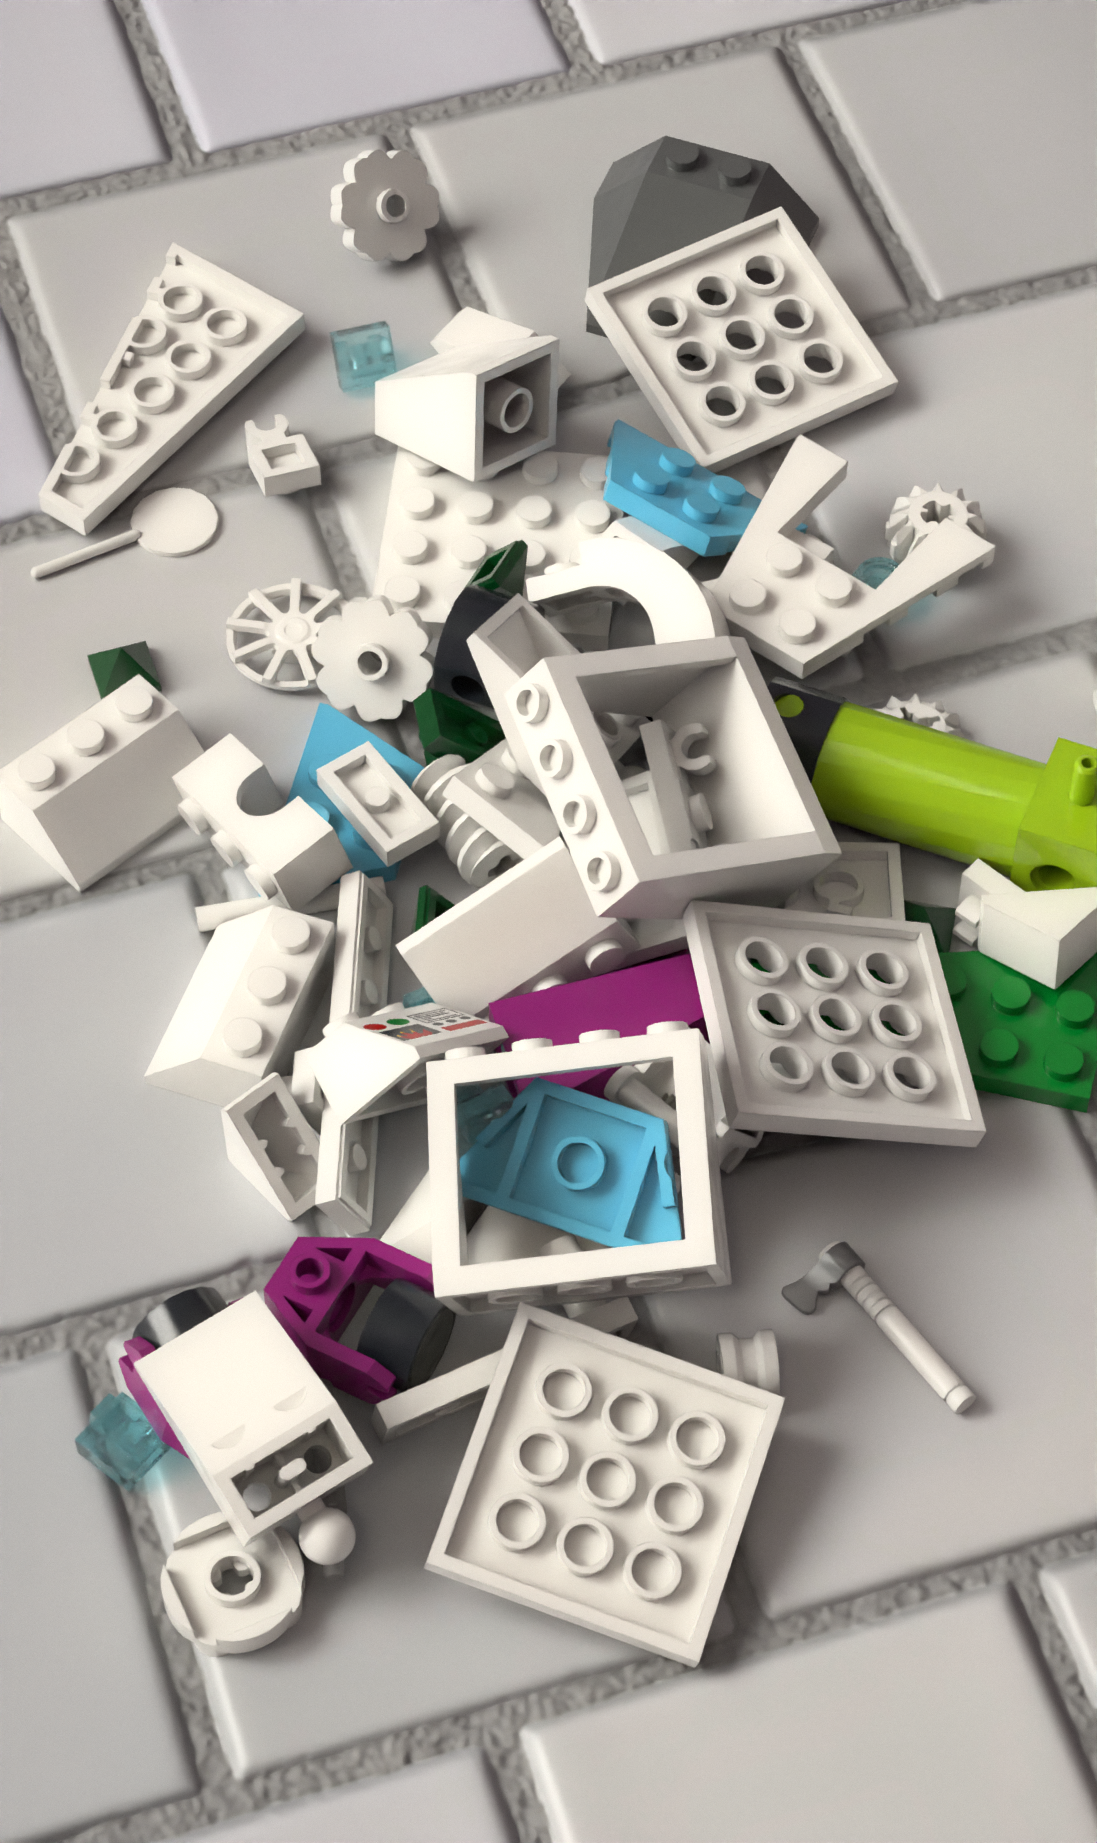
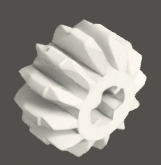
(922, 512)

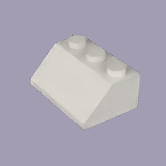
(101, 783)
(517, 937)
(246, 1005)

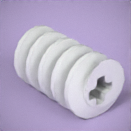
(467, 843)

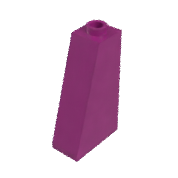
(613, 1001)

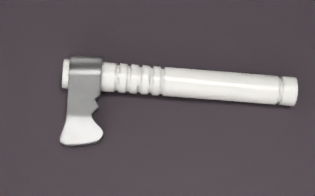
(842, 1267)

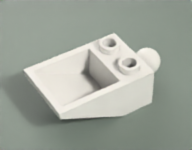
(510, 647)
(248, 1416)

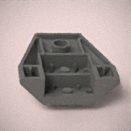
(678, 196)

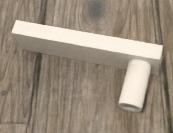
(471, 1382)

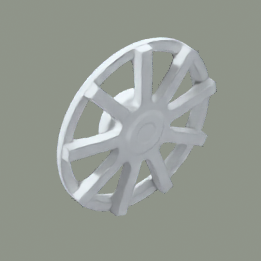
(288, 635)

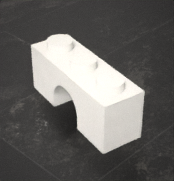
(284, 852)

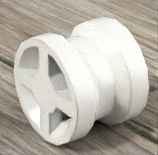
(750, 1359)

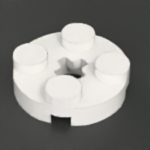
(224, 1621)

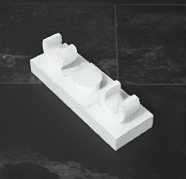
(682, 810)

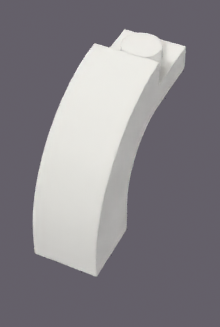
(633, 573)

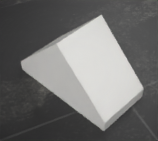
(1040, 931)

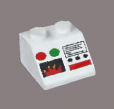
(381, 1059)

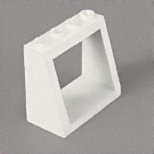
(754, 795)
(586, 1275)

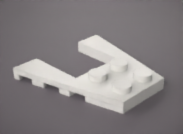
(804, 607)

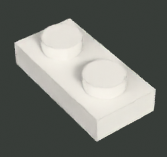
(378, 803)

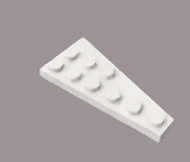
(167, 378)

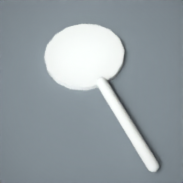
(164, 523)

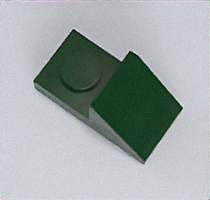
(453, 728)

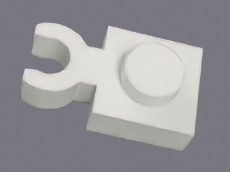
(280, 460)

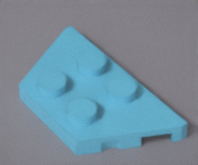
(676, 493)
(328, 739)
(577, 1167)

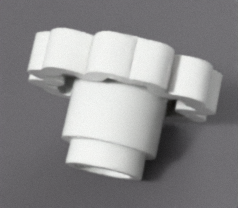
(385, 205)
(353, 674)

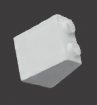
(474, 405)

